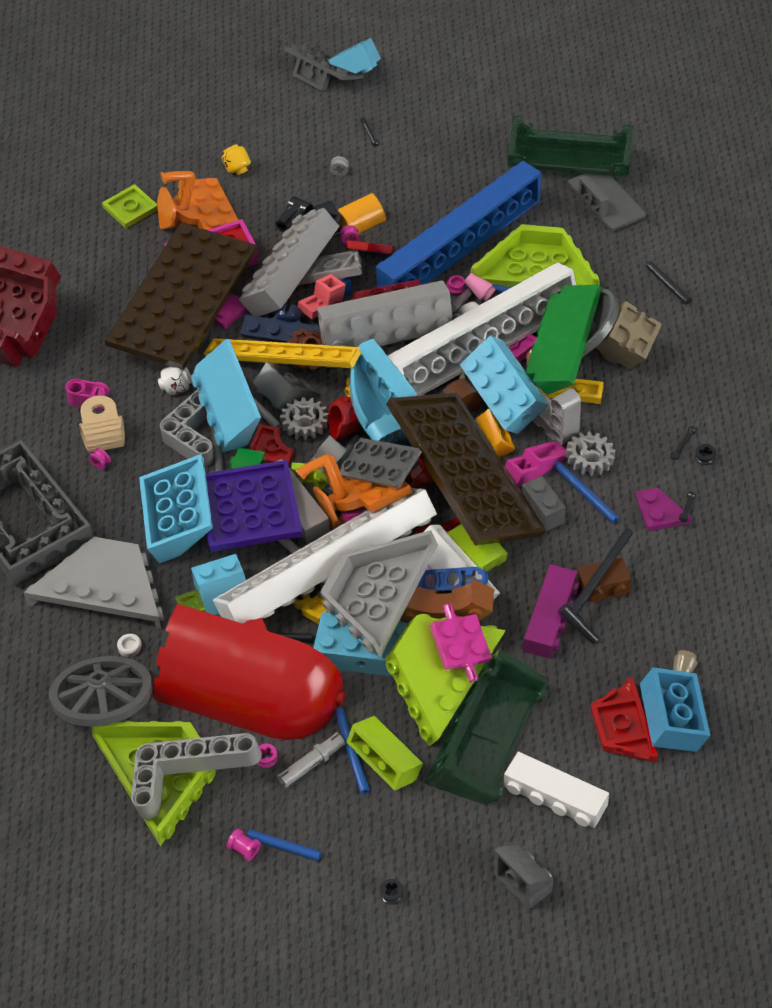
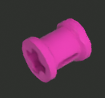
(243, 844)

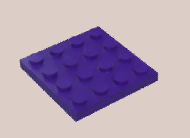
(252, 506)

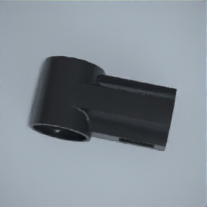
(294, 208)

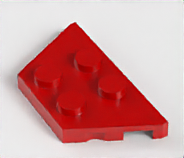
(623, 724)

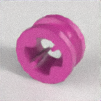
(349, 230)
(99, 459)
(268, 762)

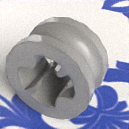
(339, 166)

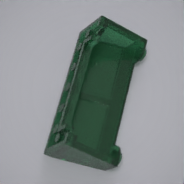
(571, 150)
(487, 729)

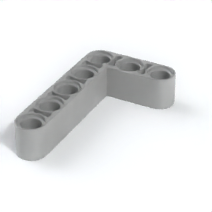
(561, 417)
(179, 431)
(185, 756)

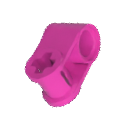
(80, 390)

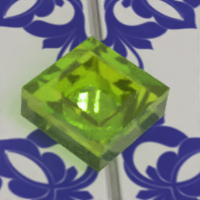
(191, 599)

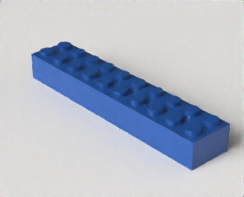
(463, 228)

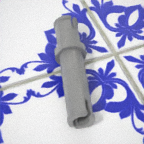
(319, 753)

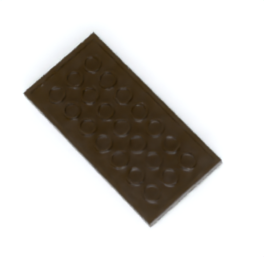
(181, 296)
(466, 468)

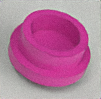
(456, 285)

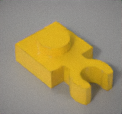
(310, 607)

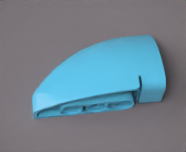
(372, 384)

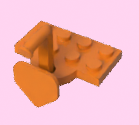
(197, 202)
(349, 493)

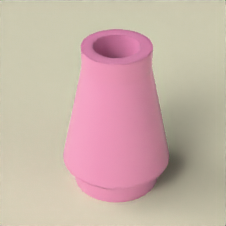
(480, 287)

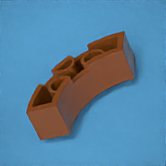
(466, 601)

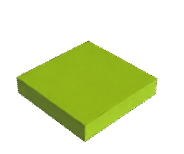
(130, 206)

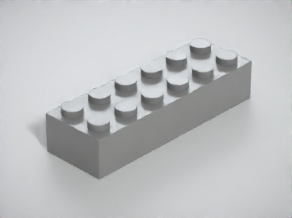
(288, 262)
(386, 316)

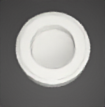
(129, 645)

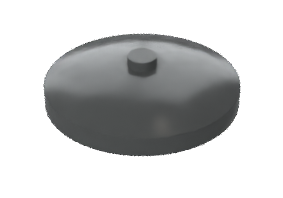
(603, 320)

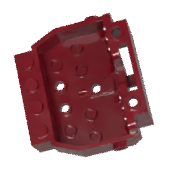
(26, 314)

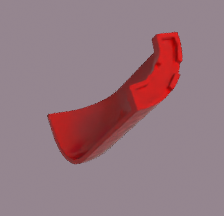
(246, 676)

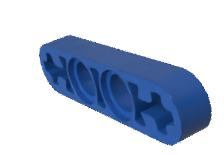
(443, 574)

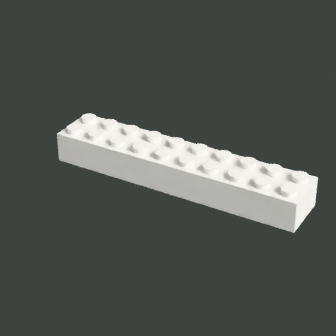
(507, 316)
(315, 561)

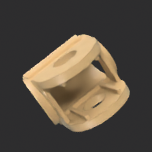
(101, 429)

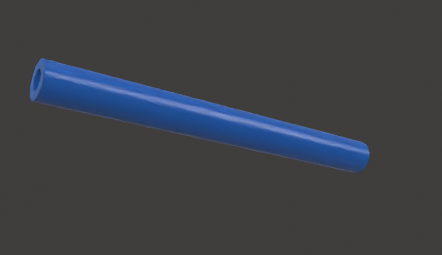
(586, 492)
(353, 756)

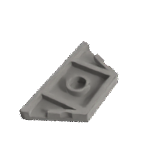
(339, 265)

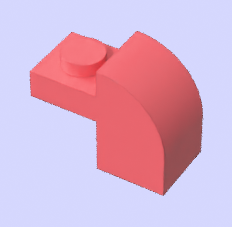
(326, 291)

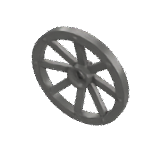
(99, 686)

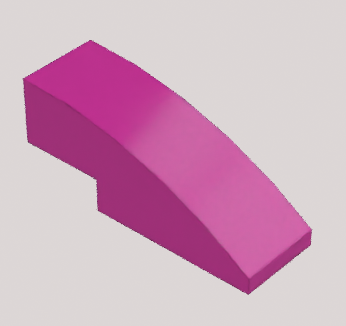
(535, 462)

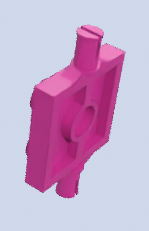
(460, 642)

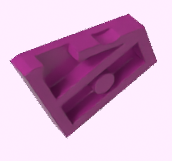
(658, 509)

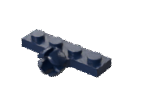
(277, 328)

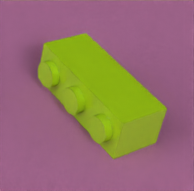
(384, 753)

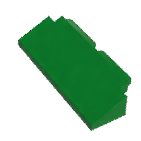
(563, 337)

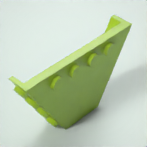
(529, 252)
(421, 677)
(119, 745)

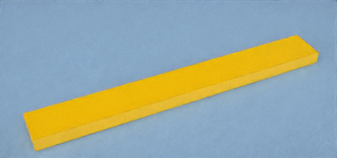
(291, 353)

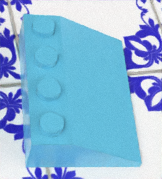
(226, 397)
(175, 508)

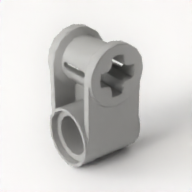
(331, 447)

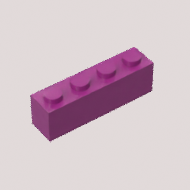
(545, 622)

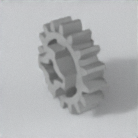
(304, 418)
(592, 453)

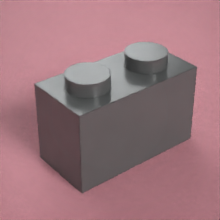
(544, 502)

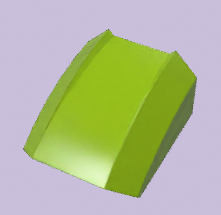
(483, 556)

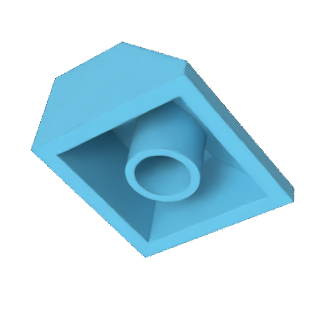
(358, 57)
(217, 578)

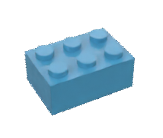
(674, 709)

